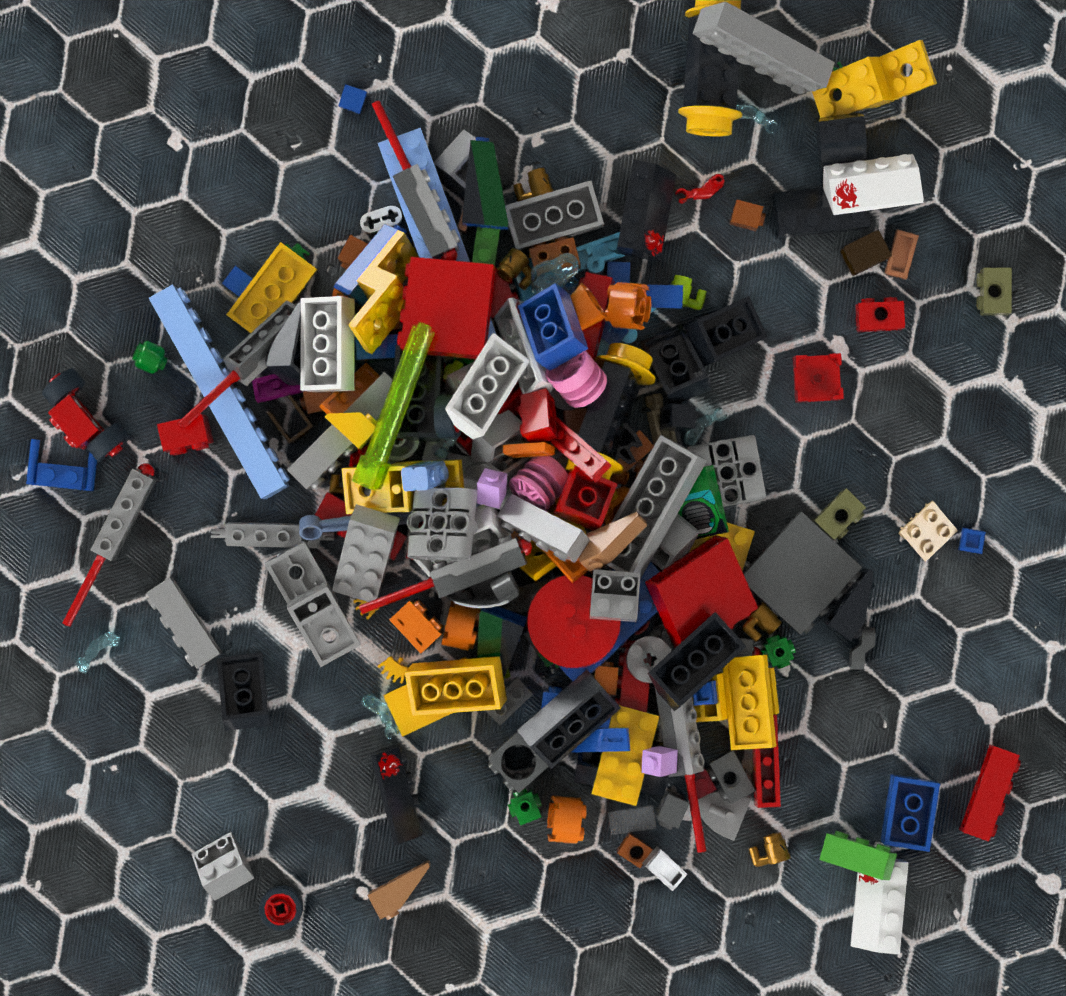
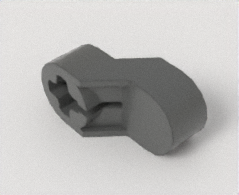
(857, 654)

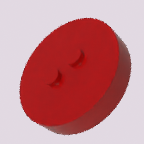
(563, 627)

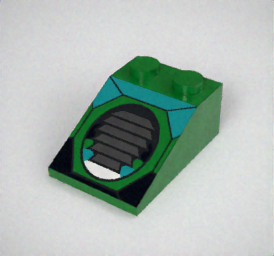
(704, 505)

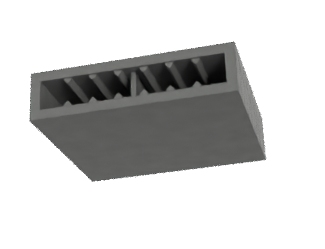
(801, 573)

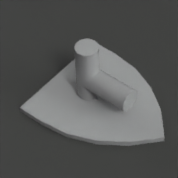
(721, 815)

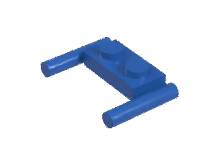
(60, 475)

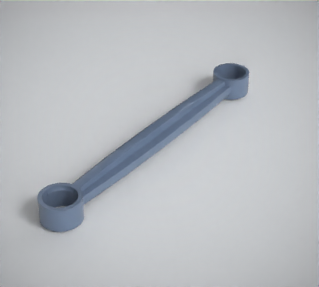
(335, 524)

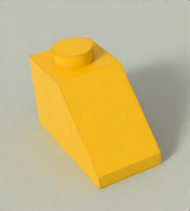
(354, 426)

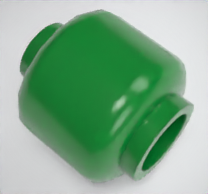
(149, 357)

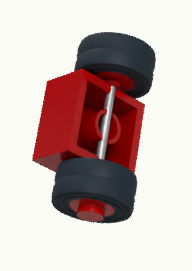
(77, 422)

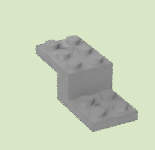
(312, 603)

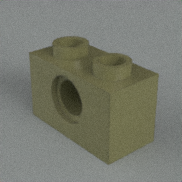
(1002, 280)
(826, 519)

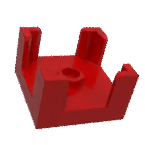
(817, 378)

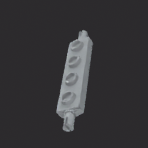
(265, 535)

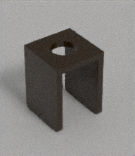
(865, 253)
(305, 431)

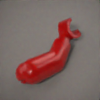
(705, 192)

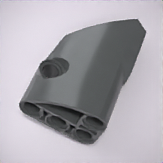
(488, 593)

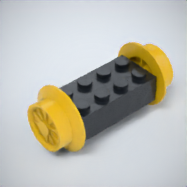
(709, 82)
(605, 417)

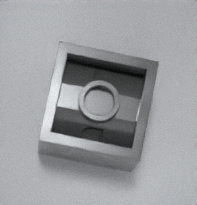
(516, 781)

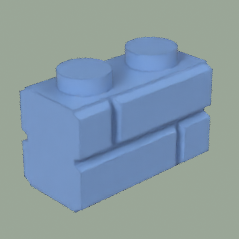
(424, 475)

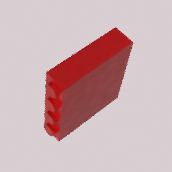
(452, 300)
(698, 586)

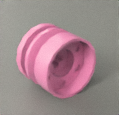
(578, 380)
(539, 482)

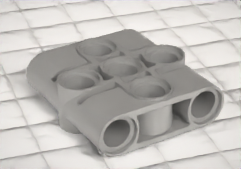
(746, 452)
(456, 541)

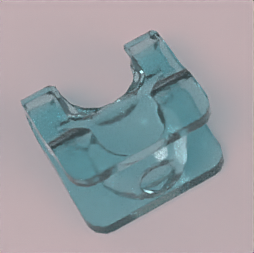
(551, 272)

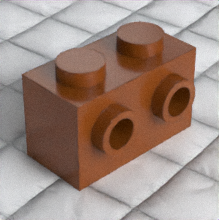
(545, 252)

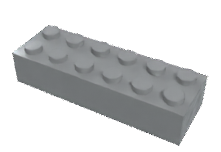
(763, 48)
(332, 445)
(657, 499)

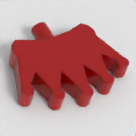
(354, 457)

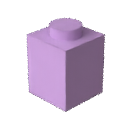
(491, 488)
(659, 761)

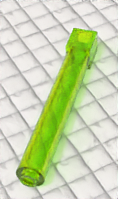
(374, 464)

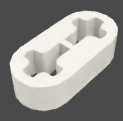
(379, 214)

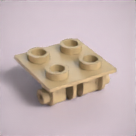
(928, 530)

